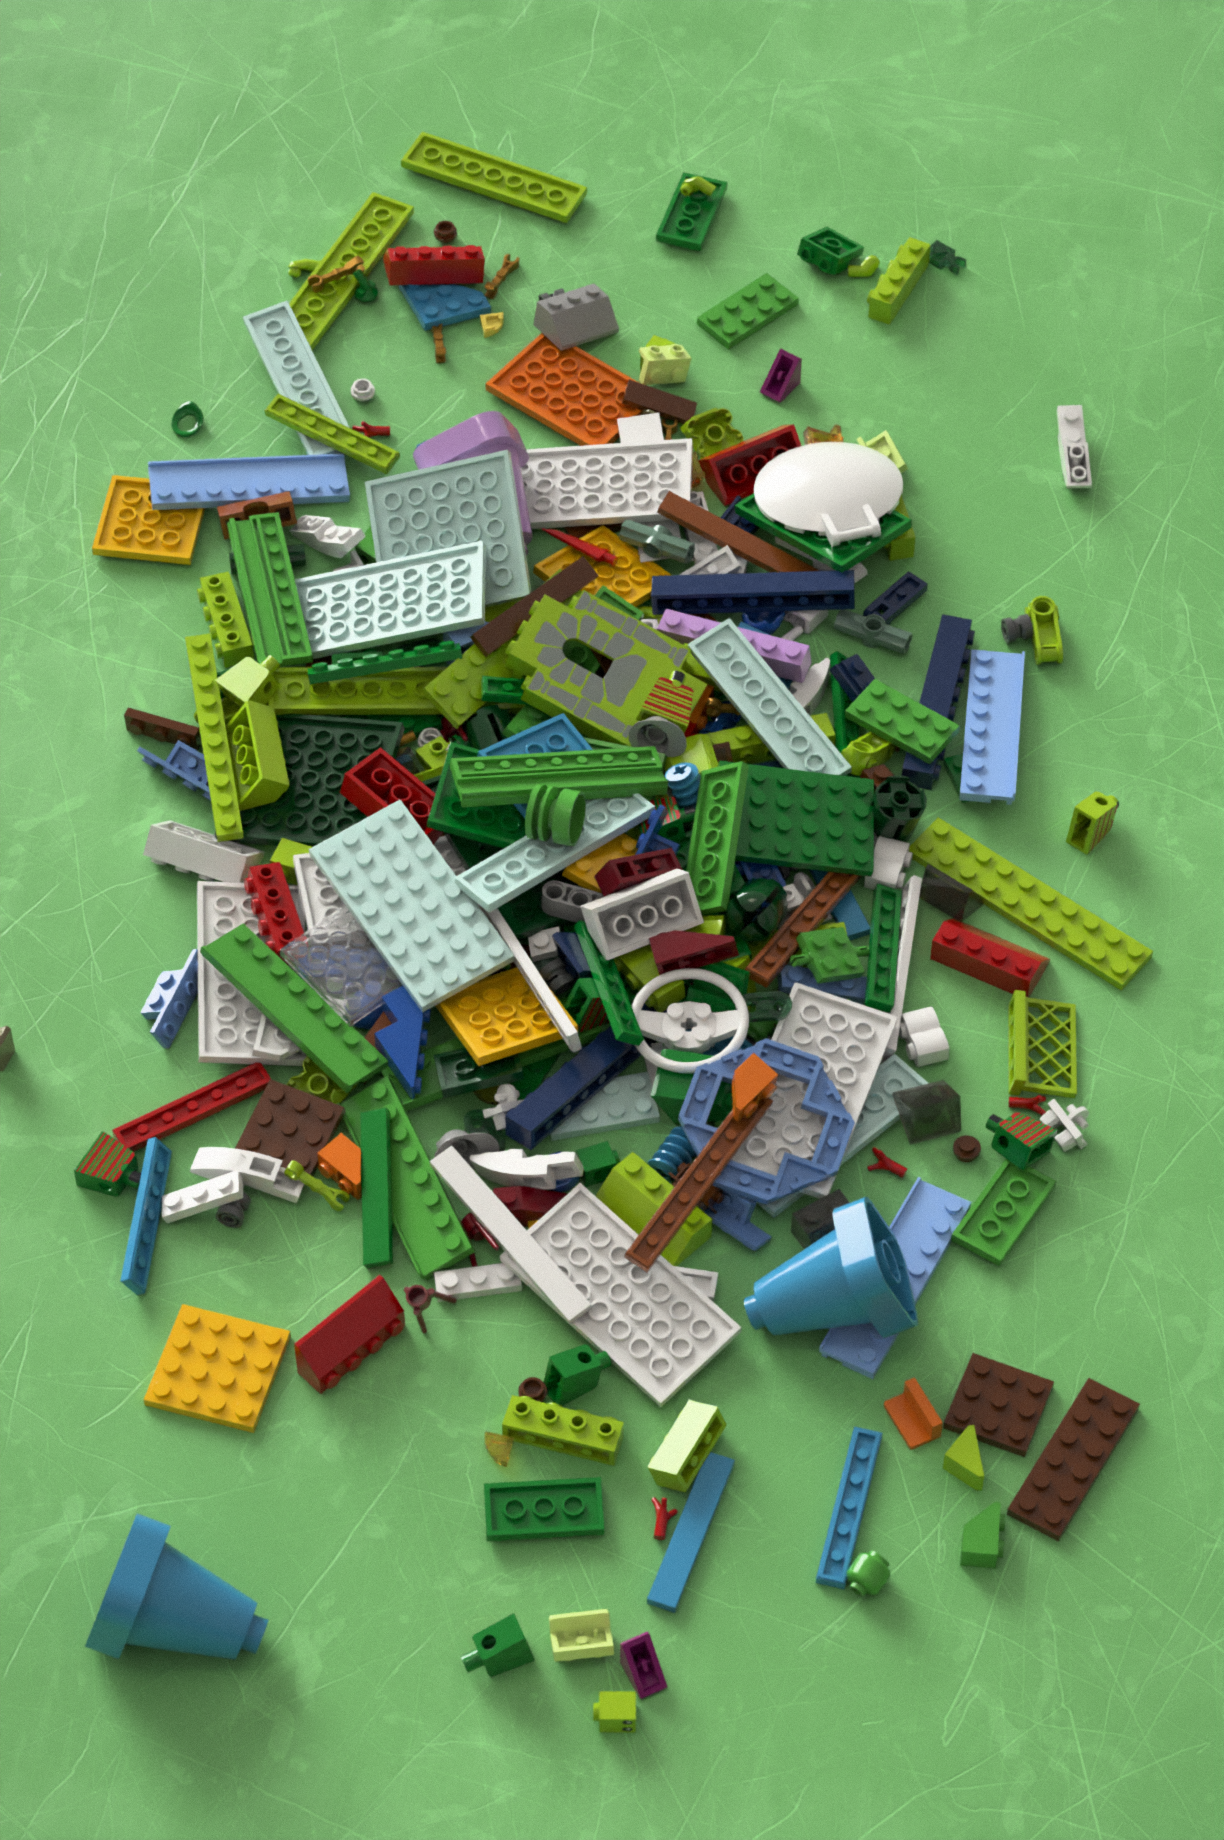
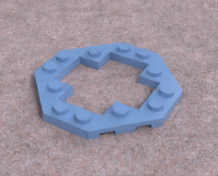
(820, 1098)

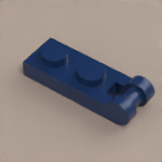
(897, 597)

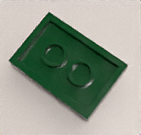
(461, 1074)

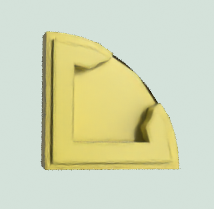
(491, 323)

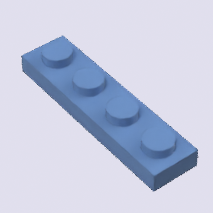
(848, 989)

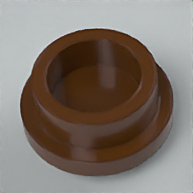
(445, 231)
(966, 1148)
(533, 1388)

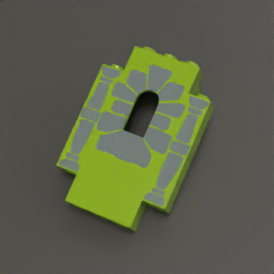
(594, 705)

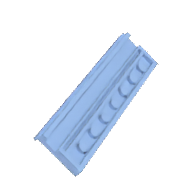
(233, 480)
(992, 726)
(924, 1235)

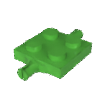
(829, 955)

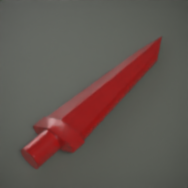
(595, 552)

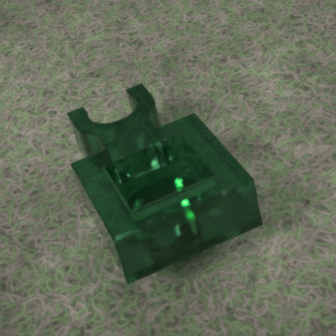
(943, 255)

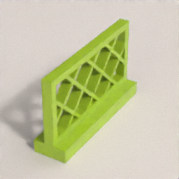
(1019, 1046)

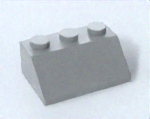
(576, 317)

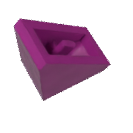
(783, 376)
(642, 1665)

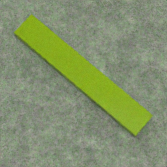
(332, 433)

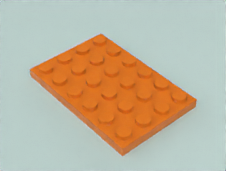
(565, 391)

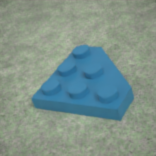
(444, 303)

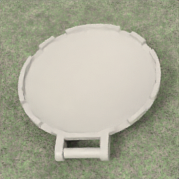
(829, 490)

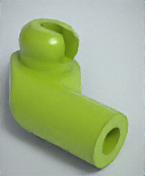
(304, 264)
(866, 268)

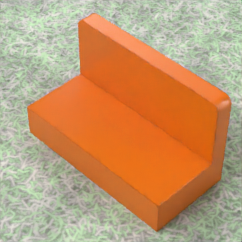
(914, 1415)

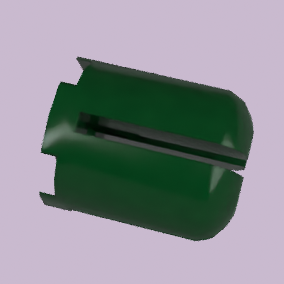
(487, 726)
(897, 808)
(744, 909)

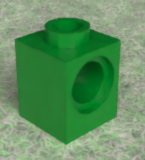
(597, 1162)

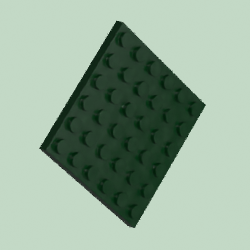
(316, 759)

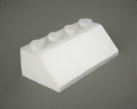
(200, 852)
(644, 910)

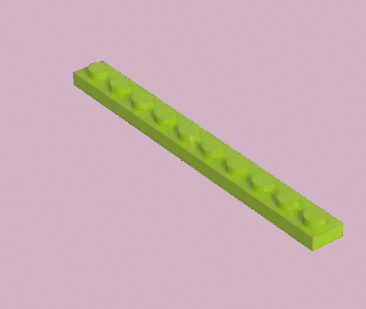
(214, 738)

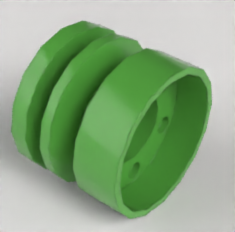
(555, 815)

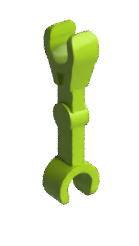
(296, 1172)

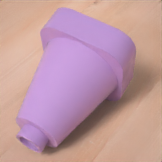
(476, 437)

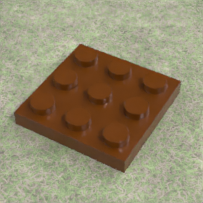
(291, 1126)
(999, 1403)

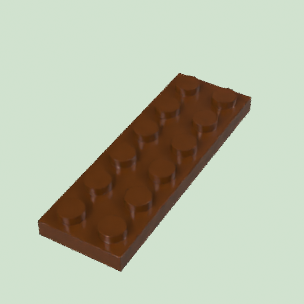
(1073, 1459)

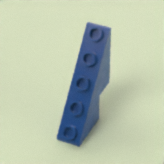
(404, 1038)

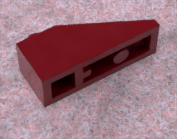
(634, 869)
(690, 949)
(528, 1202)

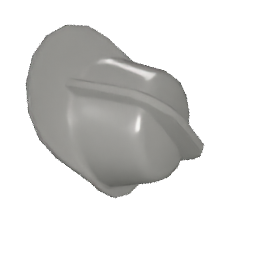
(659, 733)
(467, 1144)

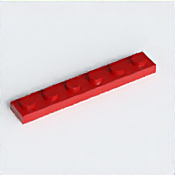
(193, 1107)

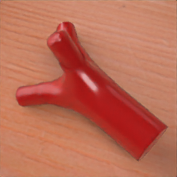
(371, 431)
(1028, 1103)
(887, 1164)
(662, 1517)

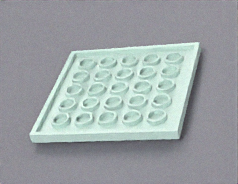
(453, 508)

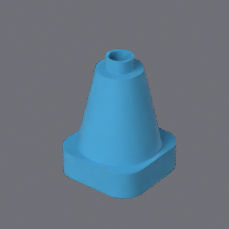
(839, 1280)
(171, 1602)

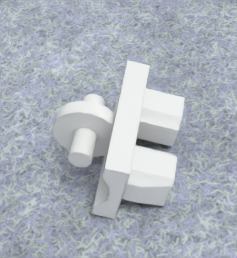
(507, 1099)
(1071, 1135)

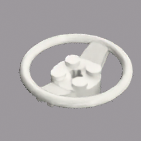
(706, 1026)

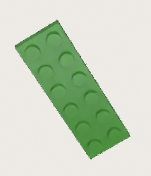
(716, 834)

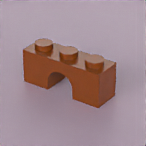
(268, 504)

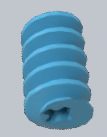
(684, 782)
(672, 1153)

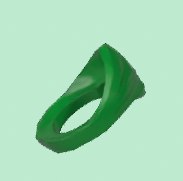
(185, 409)

